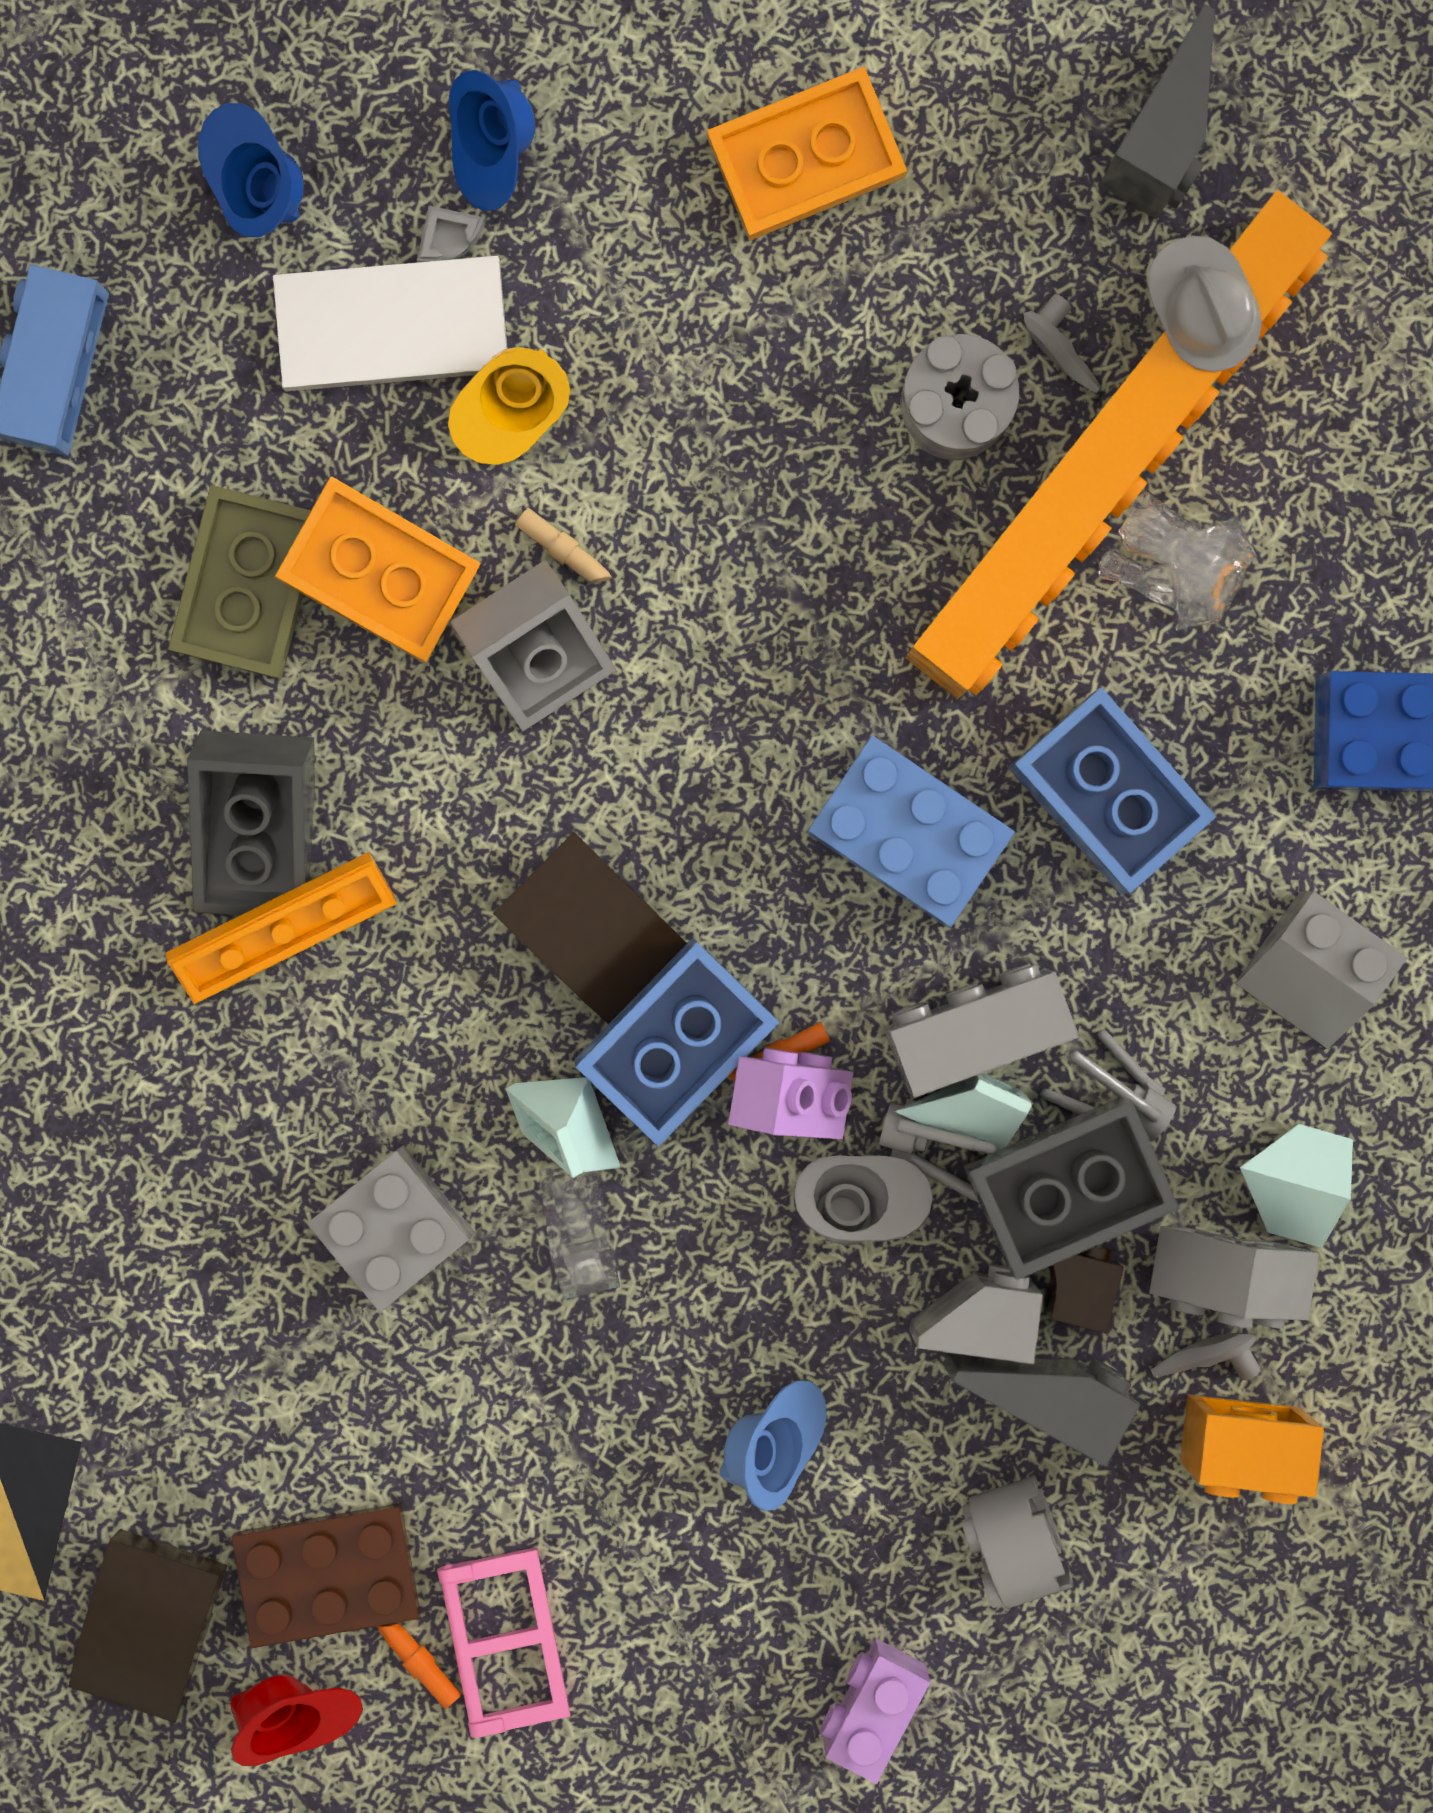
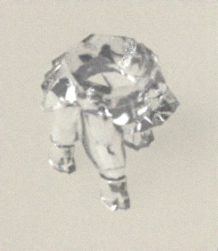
(1197, 566)

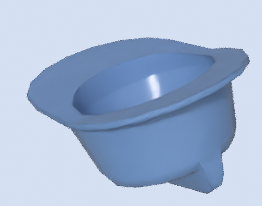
(773, 1447)

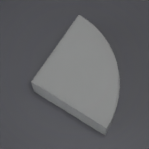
(448, 234)

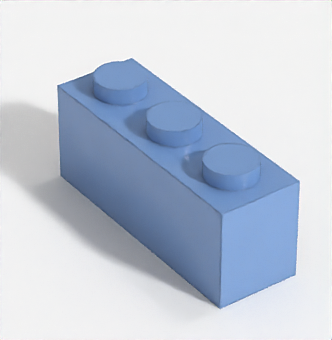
(49, 357)

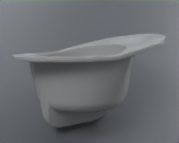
(1204, 303)
(862, 1198)

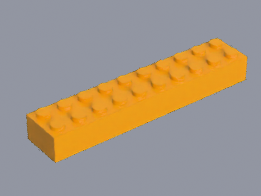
(1103, 469)

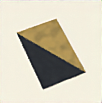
(33, 1500)

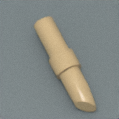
(562, 547)

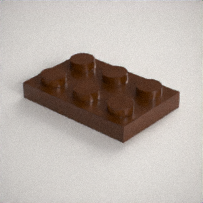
(326, 1575)

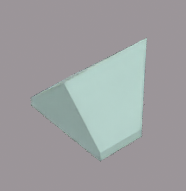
(973, 1108)
(564, 1123)
(1302, 1183)

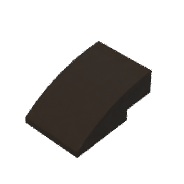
(590, 928)
(146, 1624)

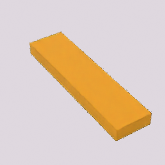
(281, 928)

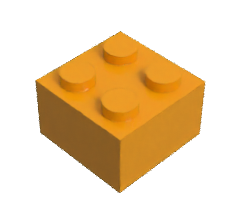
(1251, 1448)

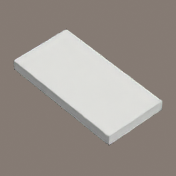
(389, 322)

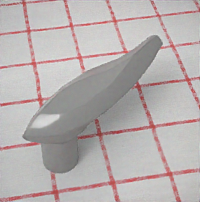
(1055, 345)
(1212, 1351)

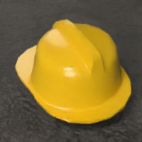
(508, 405)

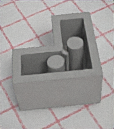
(1233, 1276)

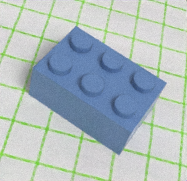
(1112, 792)
(910, 832)
(675, 1042)

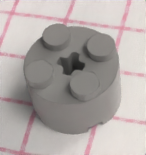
(989, 385)
(1017, 1543)

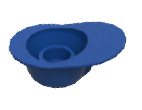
(489, 132)
(249, 170)

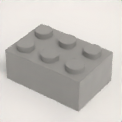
(979, 1029)

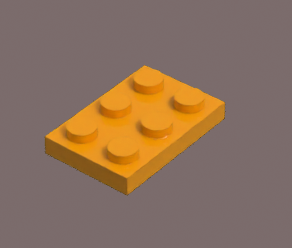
(806, 153)
(377, 570)

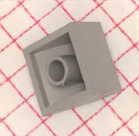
(533, 645)
(1320, 969)
(983, 1318)

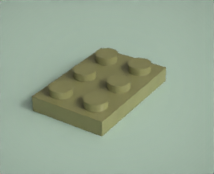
(230, 600)

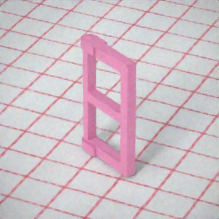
(466, 1649)

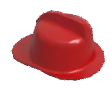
(288, 1718)

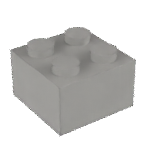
(391, 1228)

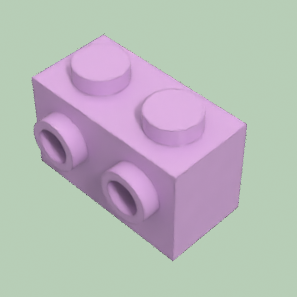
(791, 1095)
(875, 1710)

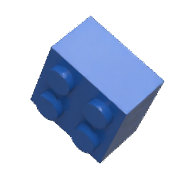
(1373, 731)

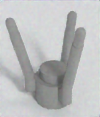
(1150, 1104)
(906, 1135)

